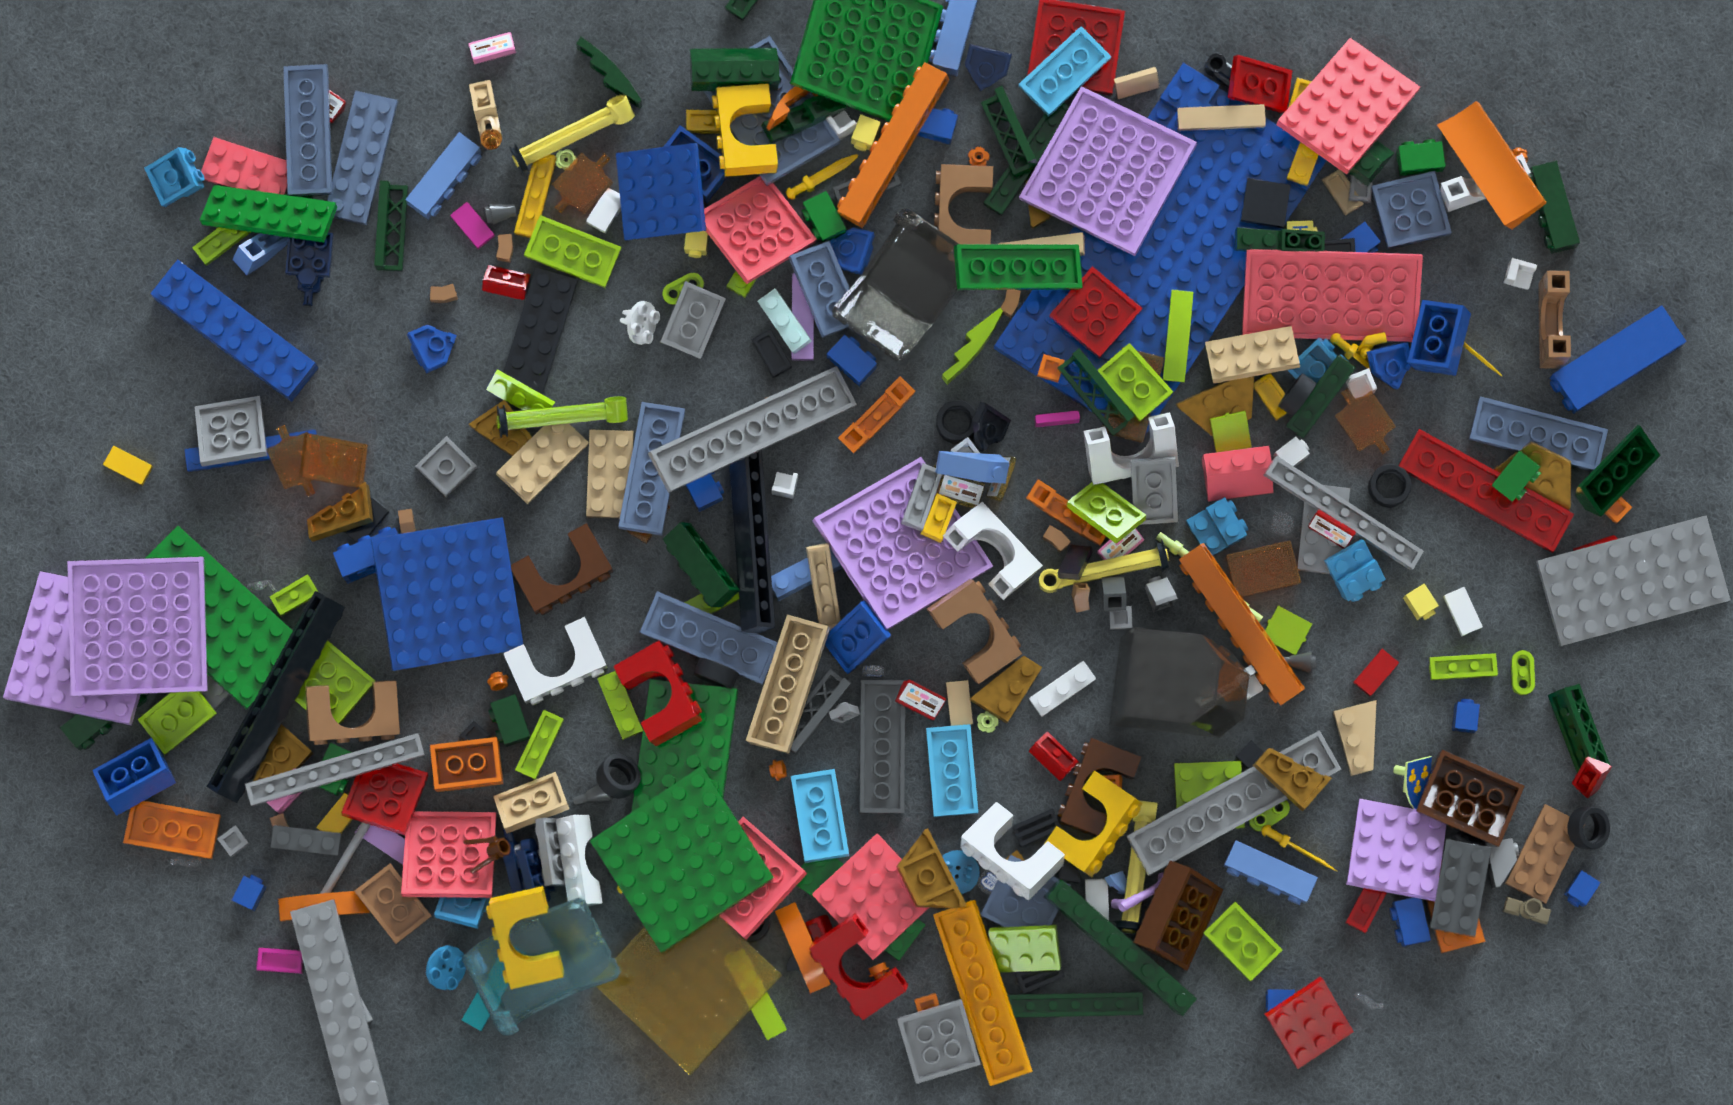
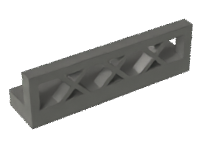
(823, 711)

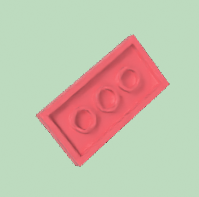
(244, 168)

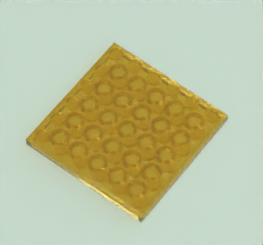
(692, 990)

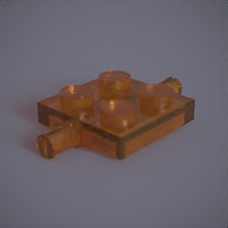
(582, 183)
(1365, 421)
(287, 460)

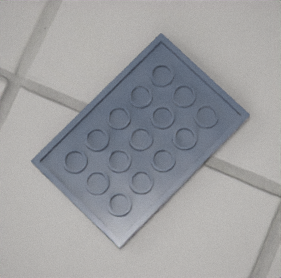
(793, 150)

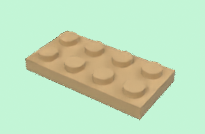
(1252, 354)
(541, 460)
(608, 471)

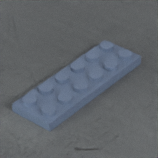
(307, 130)
(362, 156)
(1516, 426)
(645, 493)
(708, 637)

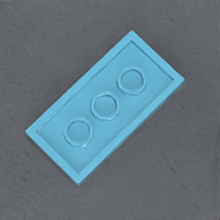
(1065, 71)
(952, 770)
(819, 816)

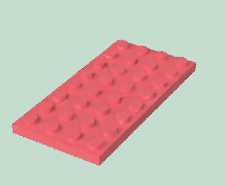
(1332, 293)

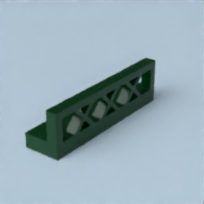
(1017, 130)
(382, 226)
(1103, 388)
(1574, 729)

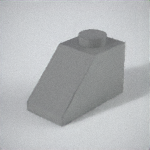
(1160, 593)
(1501, 861)

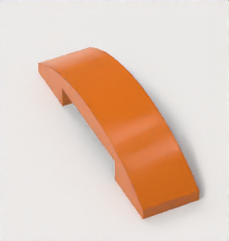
(782, 110)
(877, 415)
(1056, 506)
(346, 902)
(800, 942)

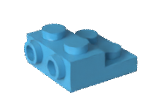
(174, 176)
(1315, 360)
(1218, 526)
(1355, 571)
(461, 910)

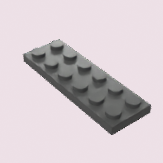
(882, 748)

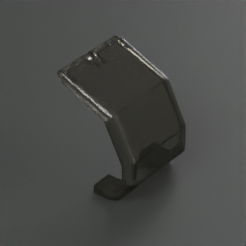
(902, 287)

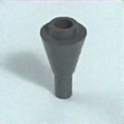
(1303, 662)
(593, 795)

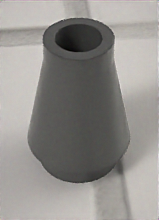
(498, 212)

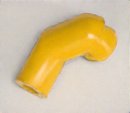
(1369, 342)

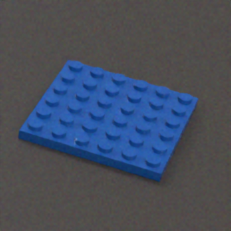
(447, 593)

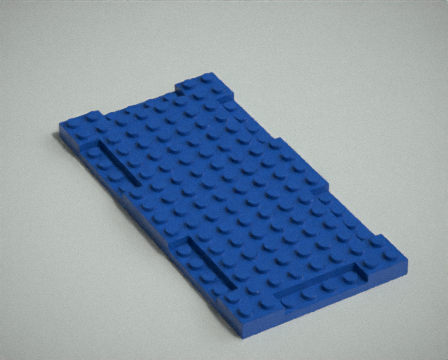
(1184, 250)

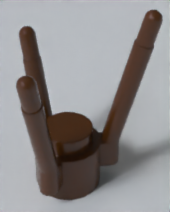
(496, 849)

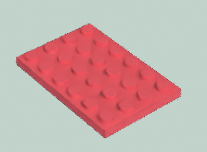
(1348, 106)

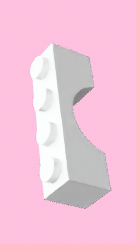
(1465, 191)
(573, 836)

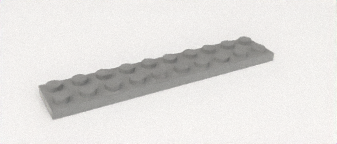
(752, 429)
(1222, 808)
(339, 1005)

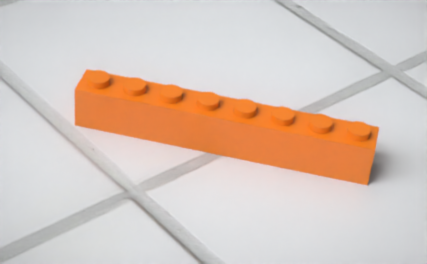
(893, 144)
(1241, 623)

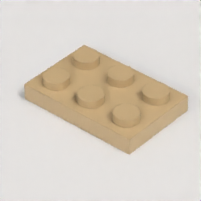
(530, 802)

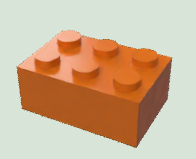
(466, 764)

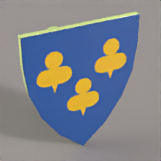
(1415, 778)

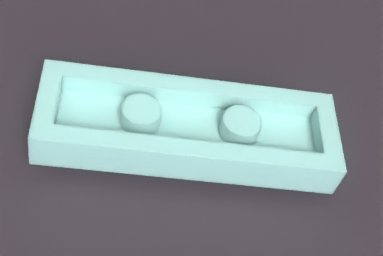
(784, 321)

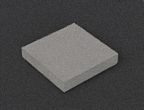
(446, 466)

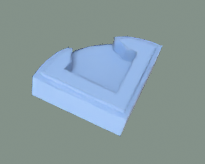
(1118, 881)

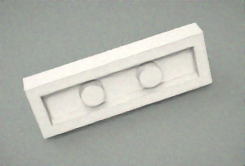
(1062, 688)

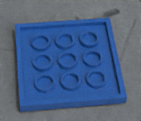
(661, 191)

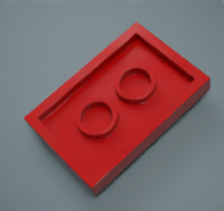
(1260, 83)

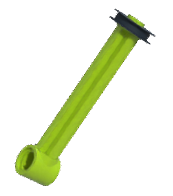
(612, 409)

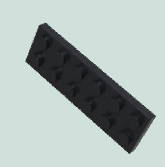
(540, 328)

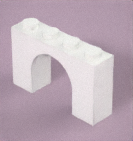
(1107, 466)
(983, 525)
(535, 685)
(1024, 876)

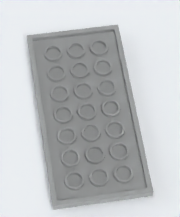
(1633, 580)

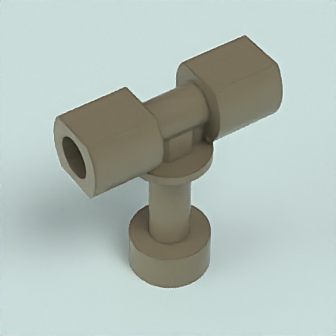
(1529, 909)

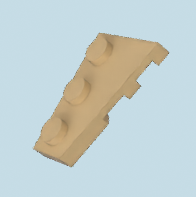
(1357, 735)

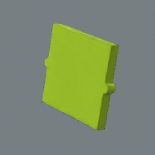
(1230, 432)
(1287, 630)

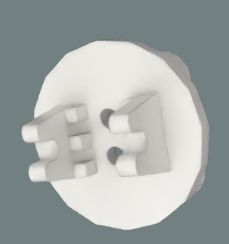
(641, 322)

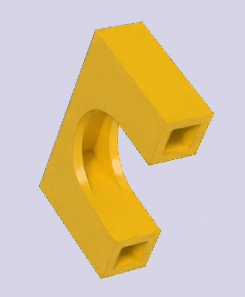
(737, 157)
(1120, 810)
(520, 968)

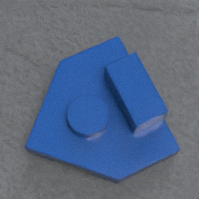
(853, 249)
(431, 346)
(1390, 363)

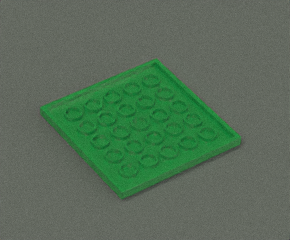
(865, 50)
(682, 859)

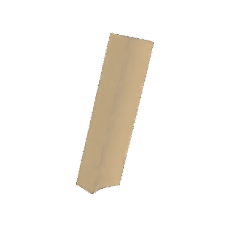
(787, 684)

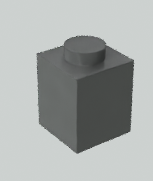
(1113, 593)

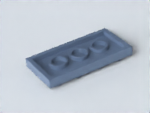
(821, 284)

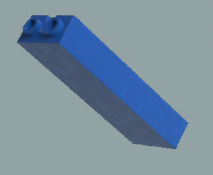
(1617, 360)

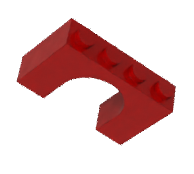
(681, 710)
(863, 997)

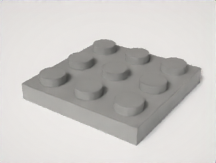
(230, 431)
(938, 1041)

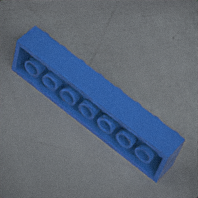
(234, 330)

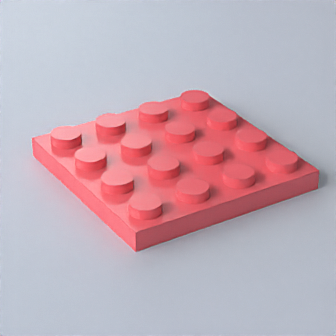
(756, 229)
(440, 862)
(875, 892)
(755, 908)

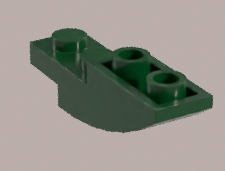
(1279, 239)

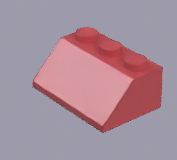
(1237, 473)

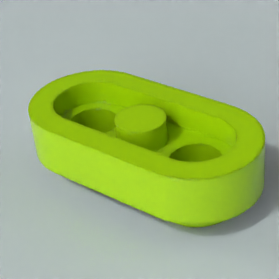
(677, 286)
(1522, 673)
(1270, 817)

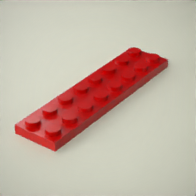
(1471, 485)

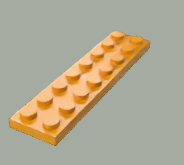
(982, 993)

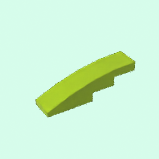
(1177, 335)
(977, 340)
(768, 1017)

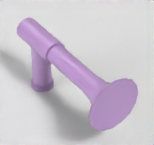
(1125, 904)

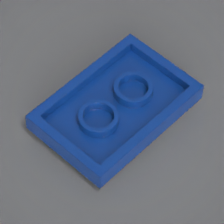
(856, 637)

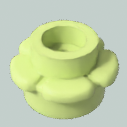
(564, 154)
(982, 717)

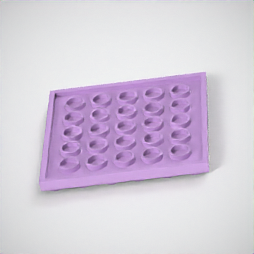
(1108, 171)
(891, 562)
(137, 626)
(43, 660)

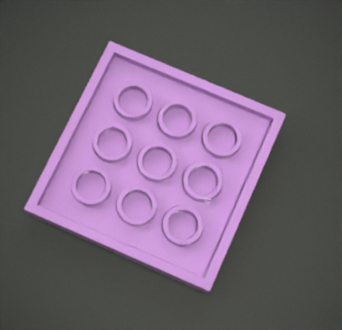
(1396, 850)

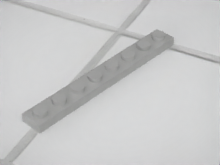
(1343, 511)
(335, 769)

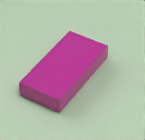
(472, 225)
(1057, 419)
(279, 960)

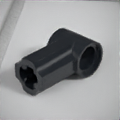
(1222, 74)

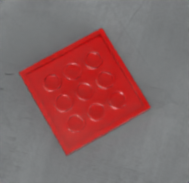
(1060, 19)

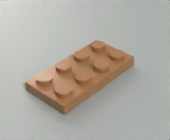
(1542, 855)

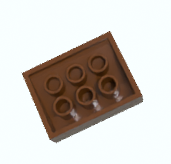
(1469, 798)
(1178, 915)

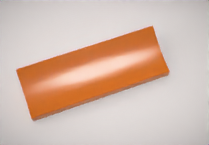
(1492, 165)

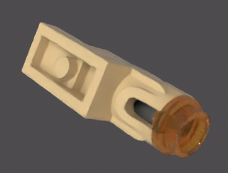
(486, 114)

